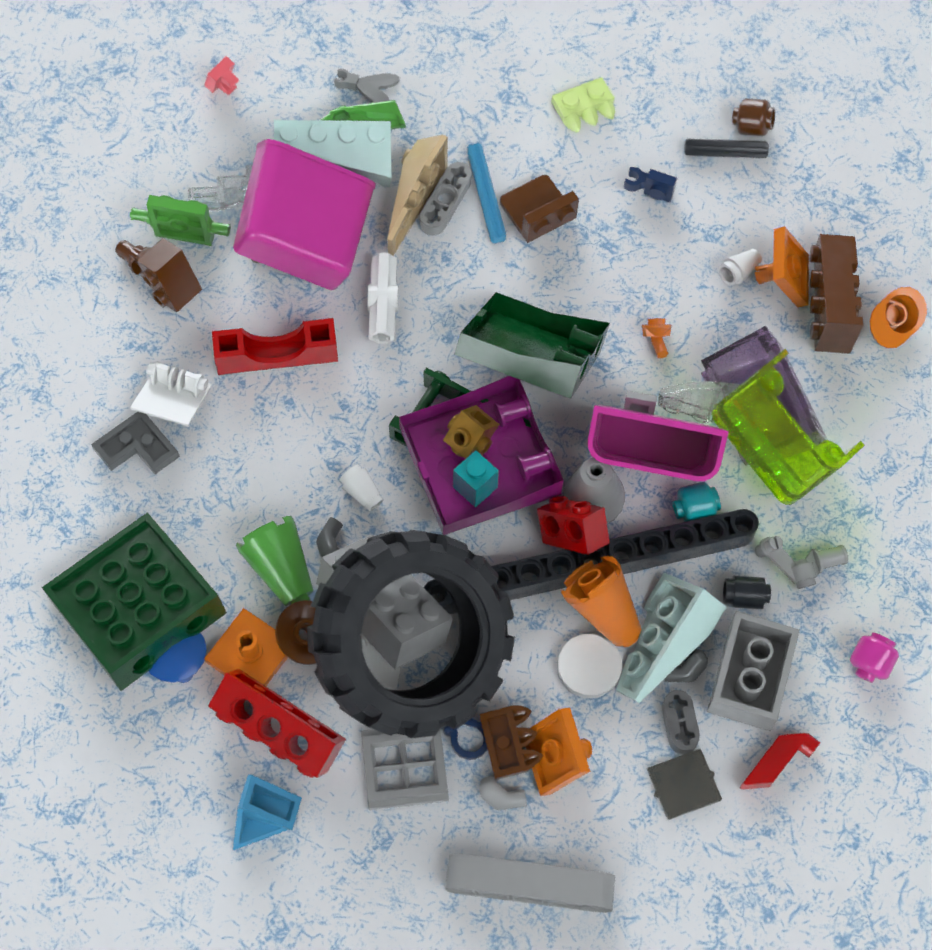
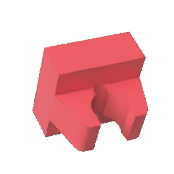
(222, 77)

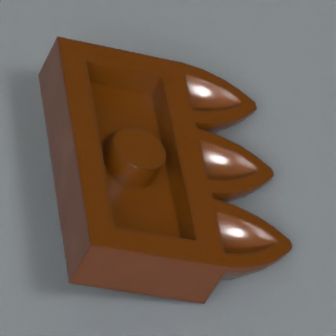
(506, 741)

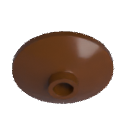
(289, 623)

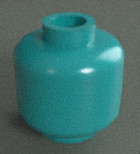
(696, 502)

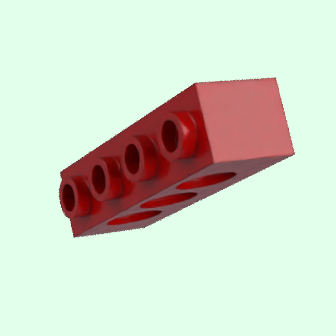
(321, 740)

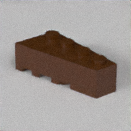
(835, 294)

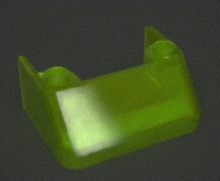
(774, 440)

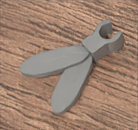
(367, 86)

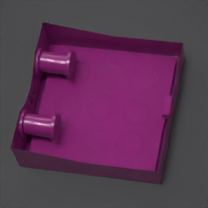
(518, 451)

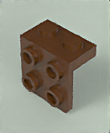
(539, 207)

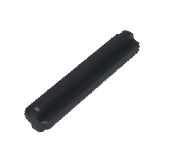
(726, 148)

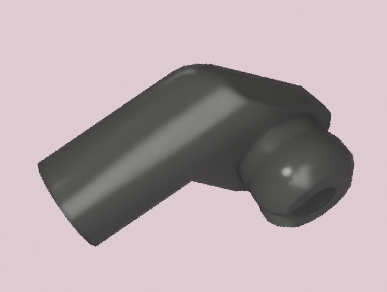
(326, 540)
(691, 668)

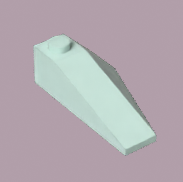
(675, 625)

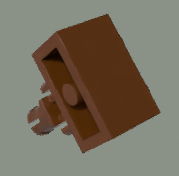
(164, 270)

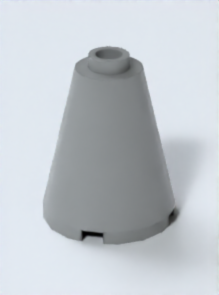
(598, 485)

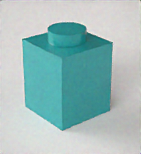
(475, 478)

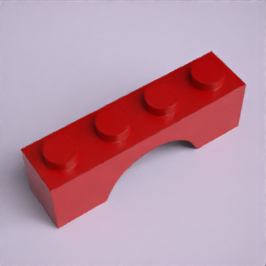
(243, 352)

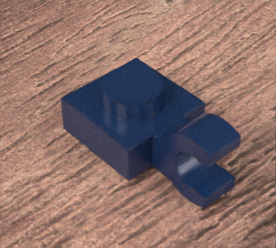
(655, 183)

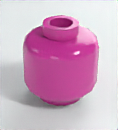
(874, 657)

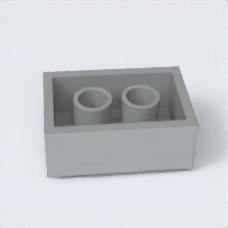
(753, 671)

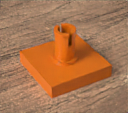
(788, 268)
(248, 646)
(562, 752)

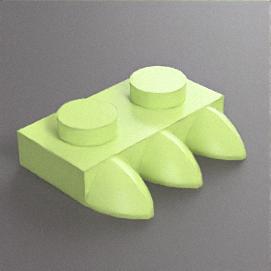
(584, 102)

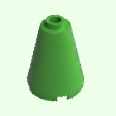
(278, 560)

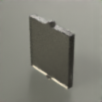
(684, 784)

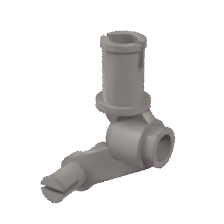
(805, 570)

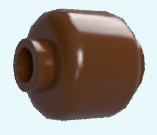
(754, 117)

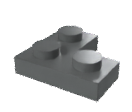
(134, 436)

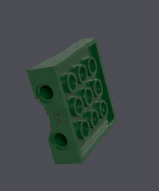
(533, 344)
(134, 600)

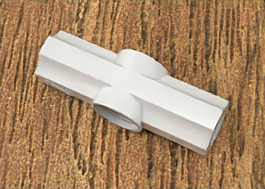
(383, 298)

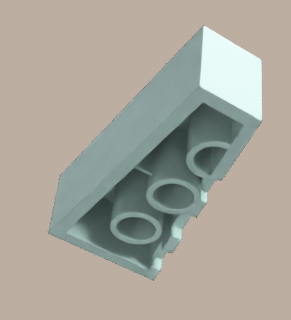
(354, 145)

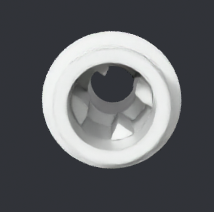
(738, 267)
(361, 487)

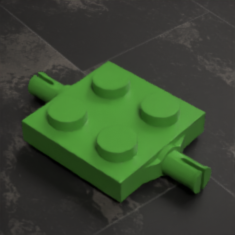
(180, 220)

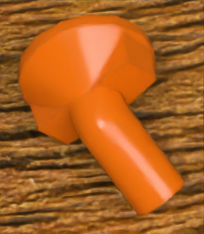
(656, 330)

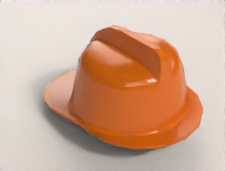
(898, 317)

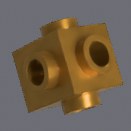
(470, 432)

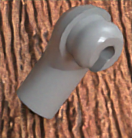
(499, 797)

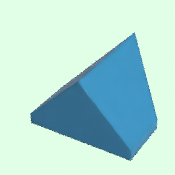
(263, 812)

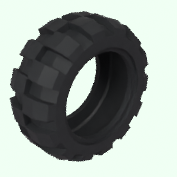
(480, 645)

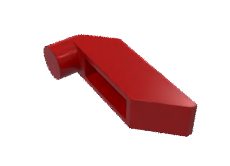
(778, 757)

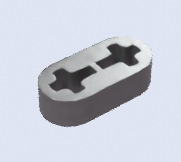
(687, 720)

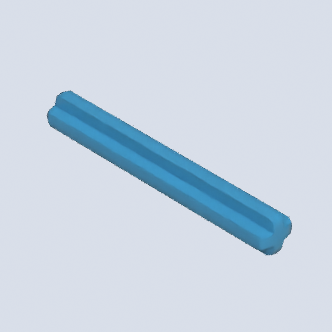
(486, 193)

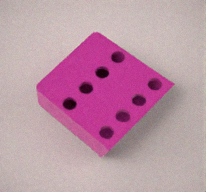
(302, 214)
(656, 443)

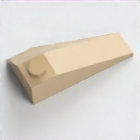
(419, 177)

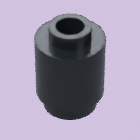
(746, 592)

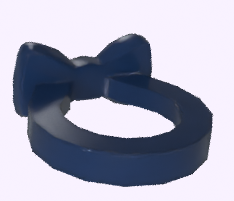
(453, 733)

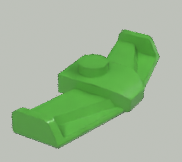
(369, 112)

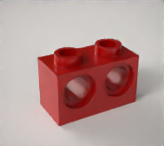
(573, 525)

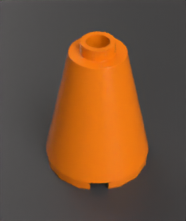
(604, 600)

